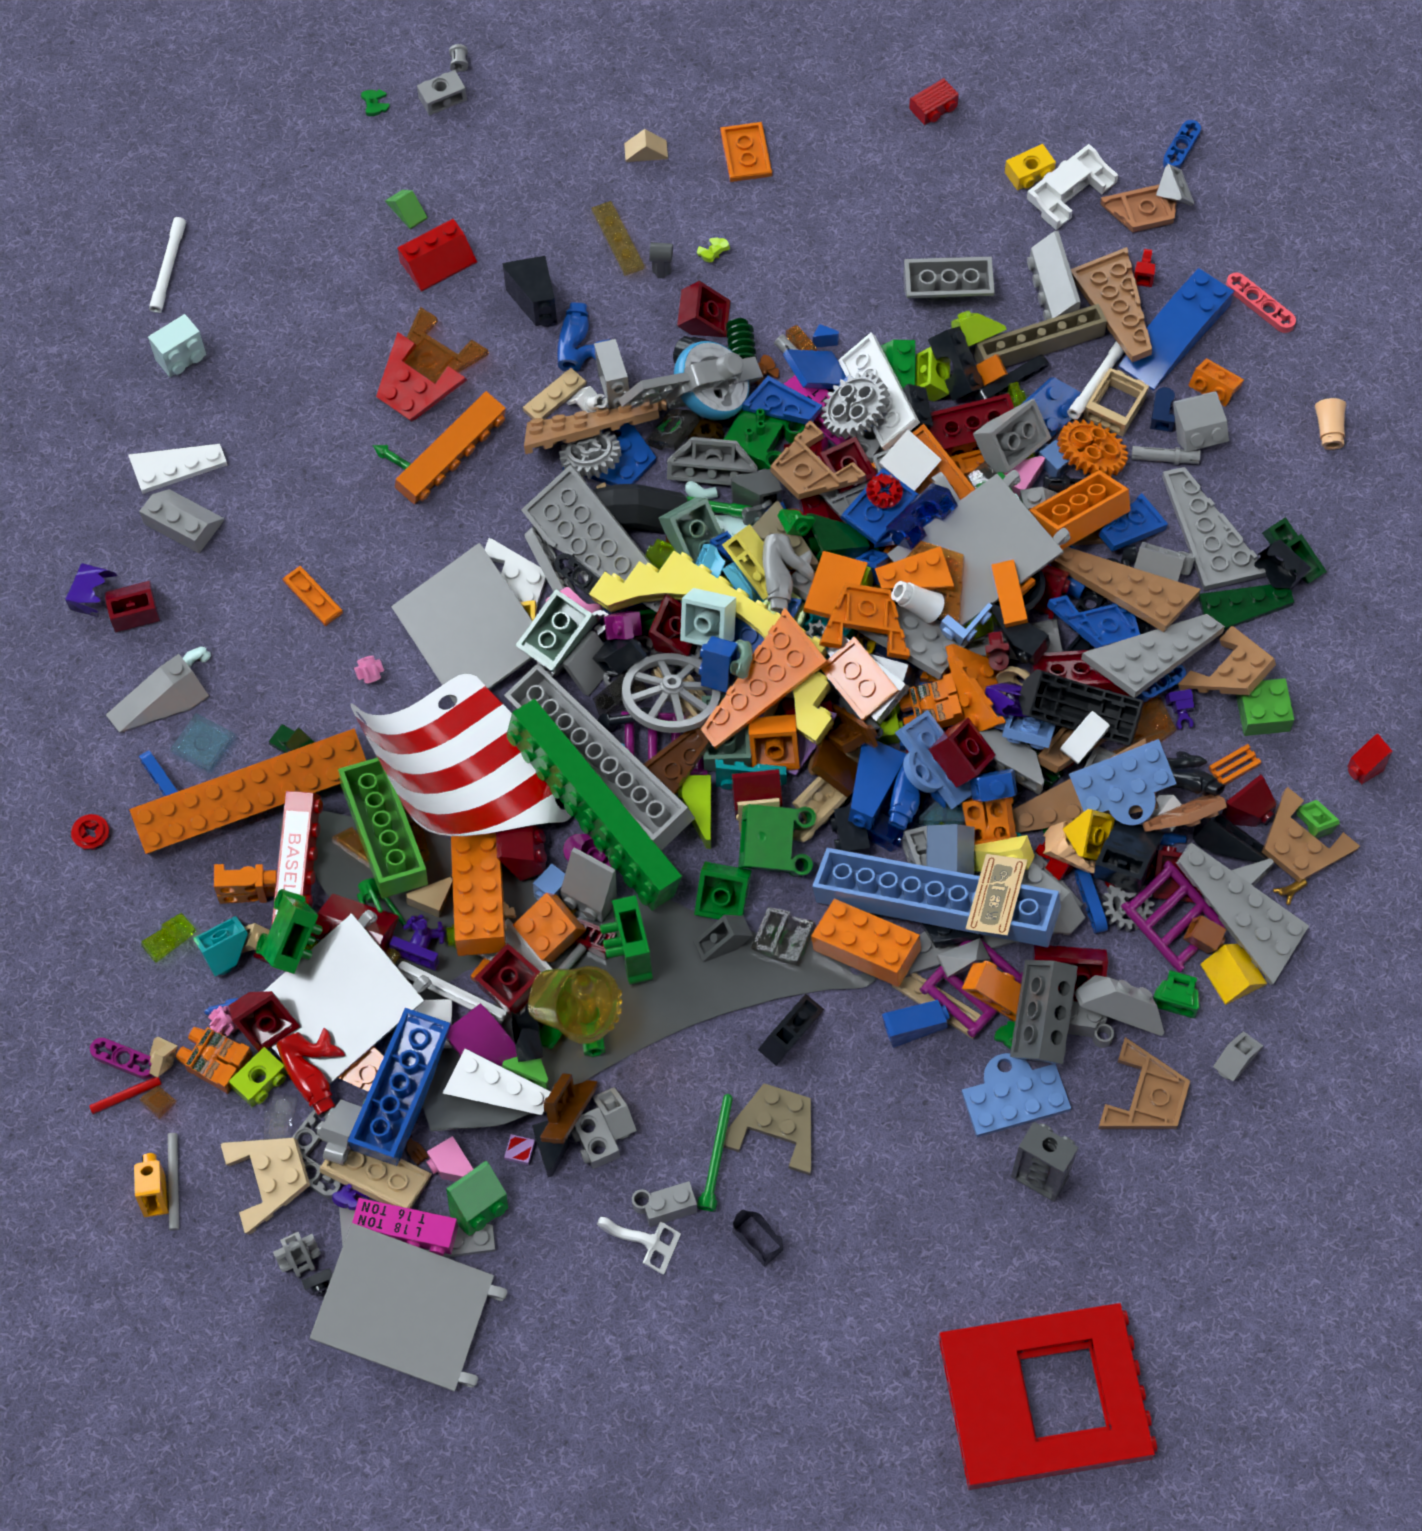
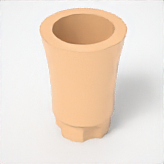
(1331, 422)

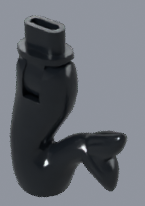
(1192, 778)

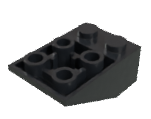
(1127, 856)

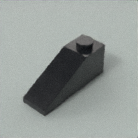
(1024, 639)
(1227, 839)
(790, 1029)

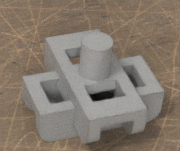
(297, 1253)

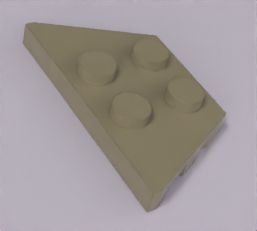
(770, 524)

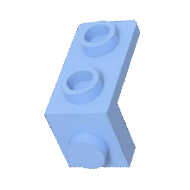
(953, 630)

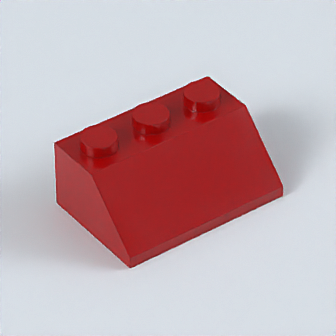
(436, 255)

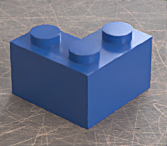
(716, 662)

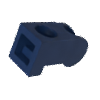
(1162, 405)

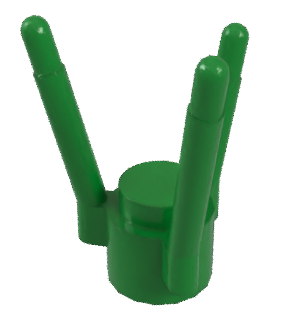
(370, 893)

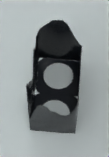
(1275, 573)
(526, 1036)
(744, 1215)

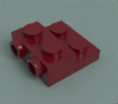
(1170, 885)

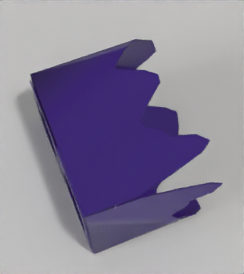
(82, 588)
(1008, 703)

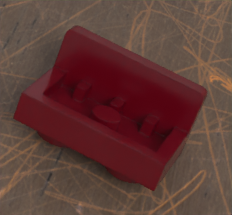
(1055, 585)

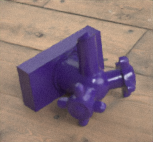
(416, 949)

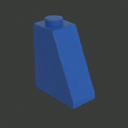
(915, 1022)

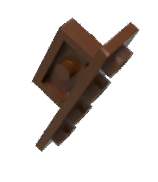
(850, 732)
(565, 1107)

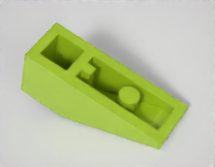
(697, 797)

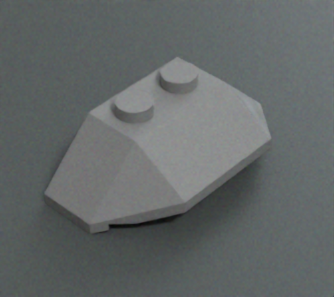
(709, 461)
(1016, 756)
(1070, 914)
(1121, 1002)

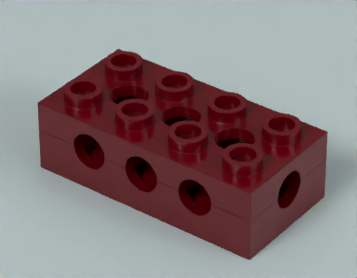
(956, 425)
(1071, 666)

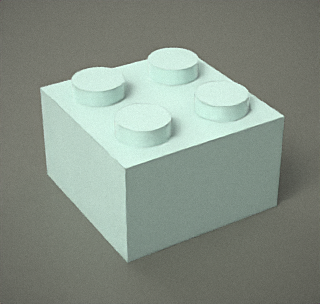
(177, 345)
(707, 615)

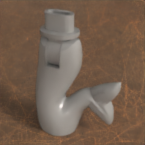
(778, 578)

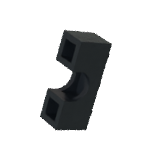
(966, 377)

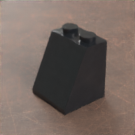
(531, 289)

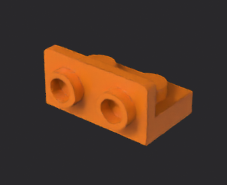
(1212, 377)

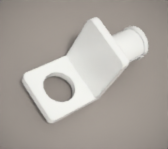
(588, 400)

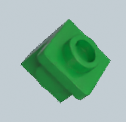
(795, 522)

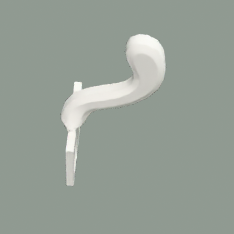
(651, 1242)

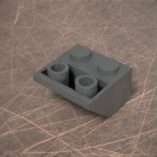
(755, 488)

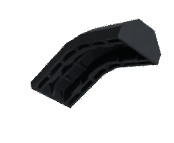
(639, 504)
(1070, 702)

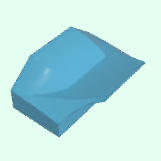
(711, 559)
(739, 580)

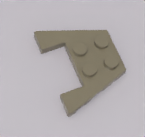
(779, 1116)

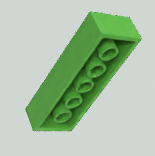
(383, 828)

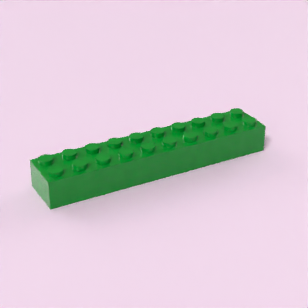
(593, 805)

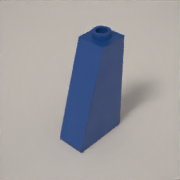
(873, 782)

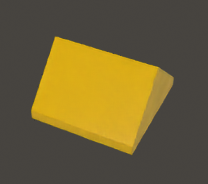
(1089, 832)
(1232, 973)

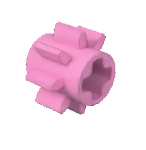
(369, 669)
(222, 1021)

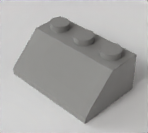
(180, 519)

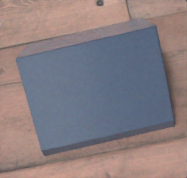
(951, 847)

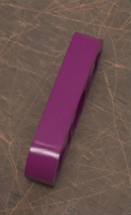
(110, 1045)

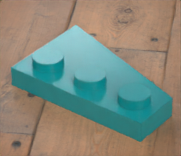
(724, 772)

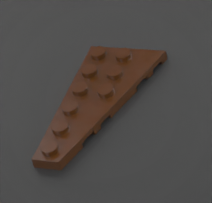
(678, 759)

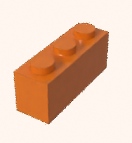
(993, 988)

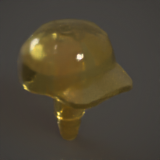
(570, 999)

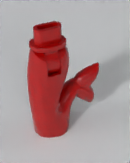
(305, 1076)

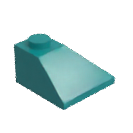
(222, 945)

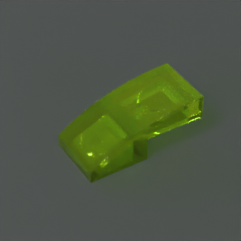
(170, 936)

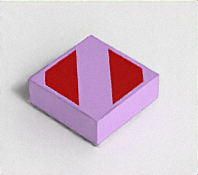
(519, 1149)

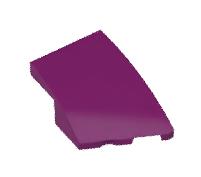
(481, 1035)

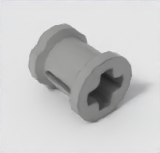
(458, 53)

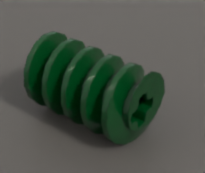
(741, 338)

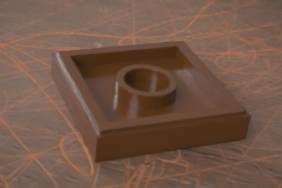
(834, 767)

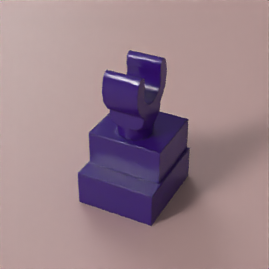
(1181, 703)

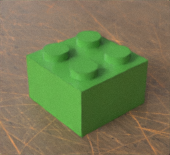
(1266, 708)

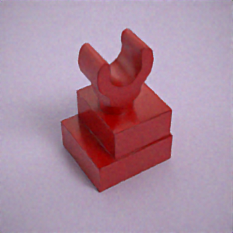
(1145, 270)
(1055, 867)

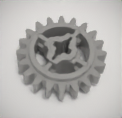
(589, 456)

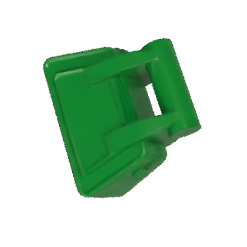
(1177, 997)

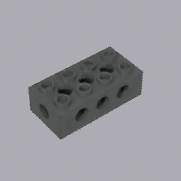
(1034, 1029)
(1044, 1161)

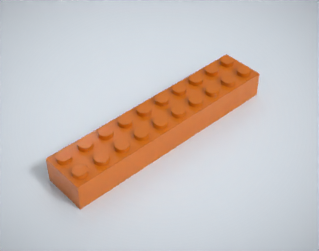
(244, 791)

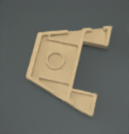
(277, 1171)

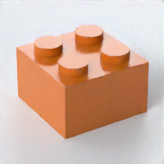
(549, 927)

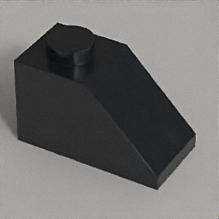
(550, 1153)

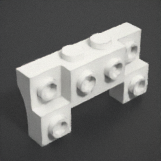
(1068, 180)

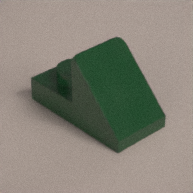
(288, 739)

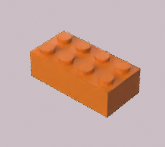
(1083, 507)
(866, 942)

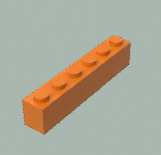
(450, 447)

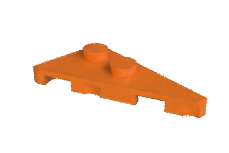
(973, 698)

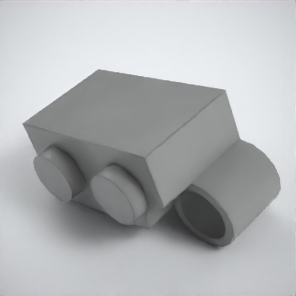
(1164, 561)
(1089, 1024)
(337, 1131)
(666, 1203)

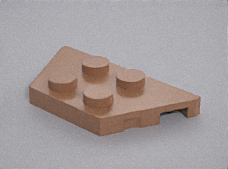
(1140, 208)
(1188, 813)

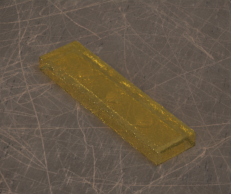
(617, 238)

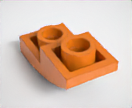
(991, 369)

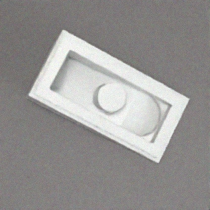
(1085, 737)

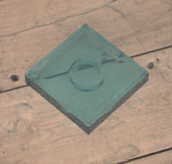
(202, 743)

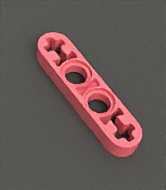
(1262, 301)

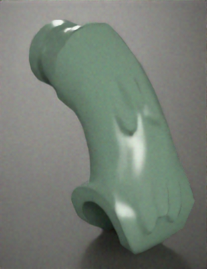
(742, 665)

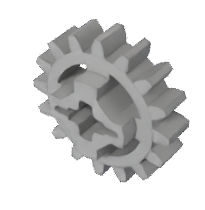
(1118, 897)

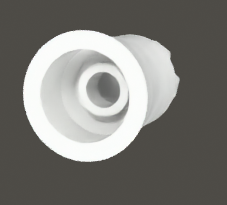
(918, 600)

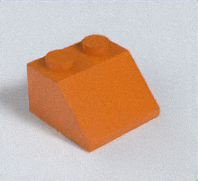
(774, 741)

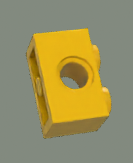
(1029, 167)

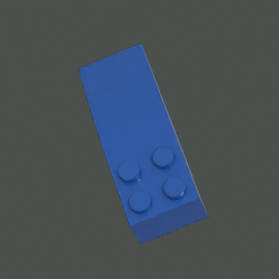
(1180, 327)
(399, 1087)

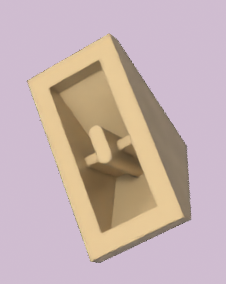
(645, 147)
(431, 897)

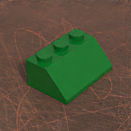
(902, 359)

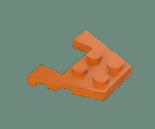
(866, 610)

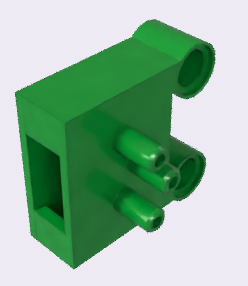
(761, 434)
(769, 836)
(289, 932)
(630, 940)

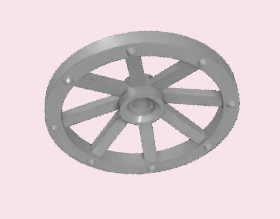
(670, 689)

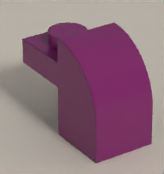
(623, 625)

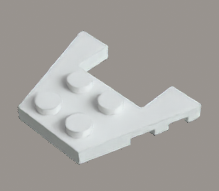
(520, 574)

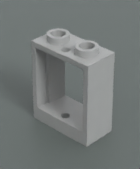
(611, 372)

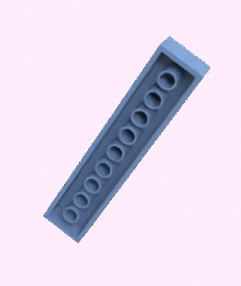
(927, 895)

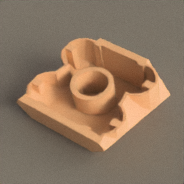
(1059, 847)

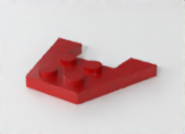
(409, 390)

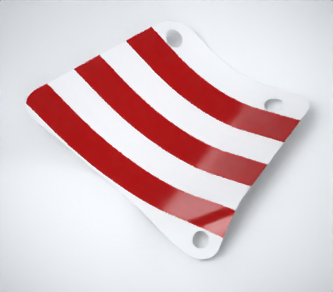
(457, 764)

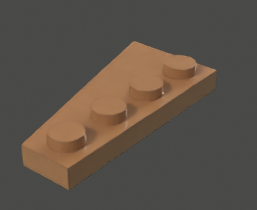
(1053, 757)

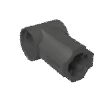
(661, 258)

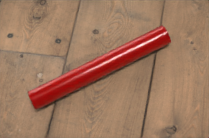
(125, 1094)

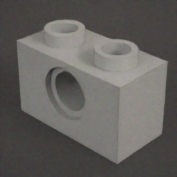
(441, 92)

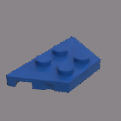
(1053, 401)

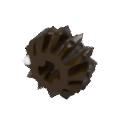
(708, 429)

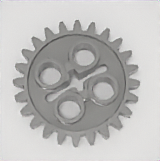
(855, 405)

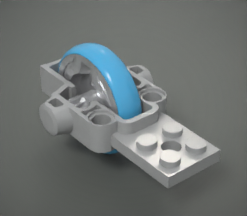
(699, 377)

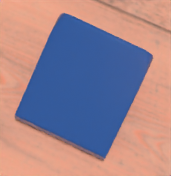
(825, 336)

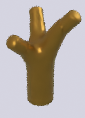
(1290, 890)

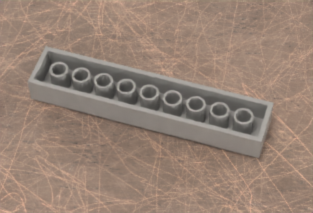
(639, 790)

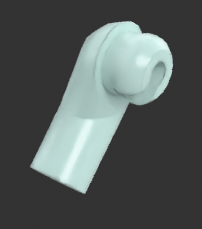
(695, 490)
(195, 654)

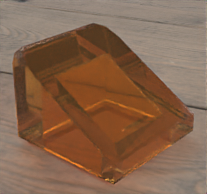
(157, 1101)

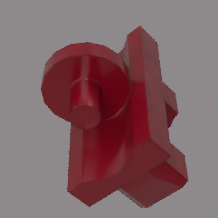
(997, 651)

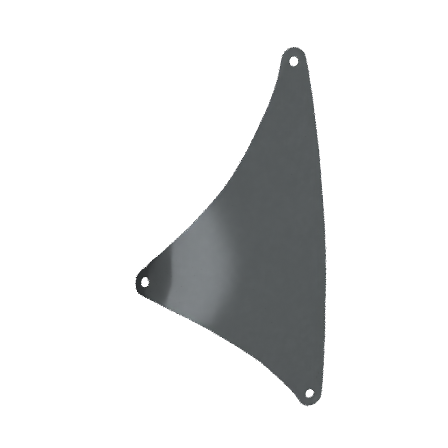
(678, 996)

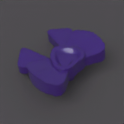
(346, 1197)

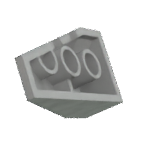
(1048, 626)
(164, 693)

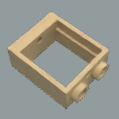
(1111, 419)

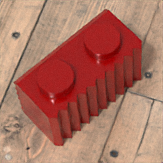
(934, 101)

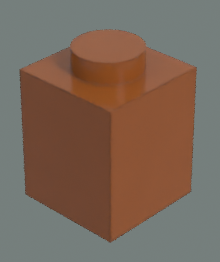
(1205, 934)

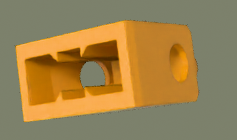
(151, 1186)

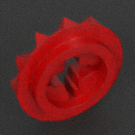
(883, 499)
(91, 822)

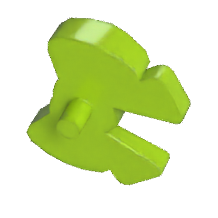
(717, 246)

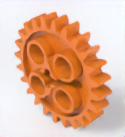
(1092, 448)

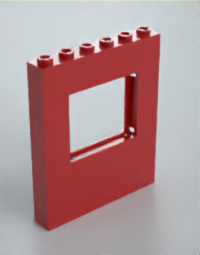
(994, 1407)

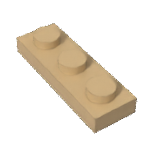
(554, 395)

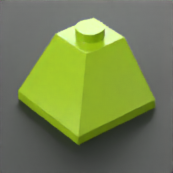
(977, 327)

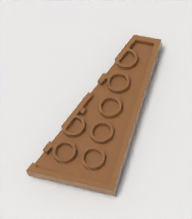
(1113, 287)
(584, 424)
(1139, 592)
(1057, 805)

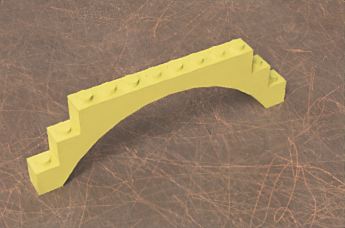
(678, 578)

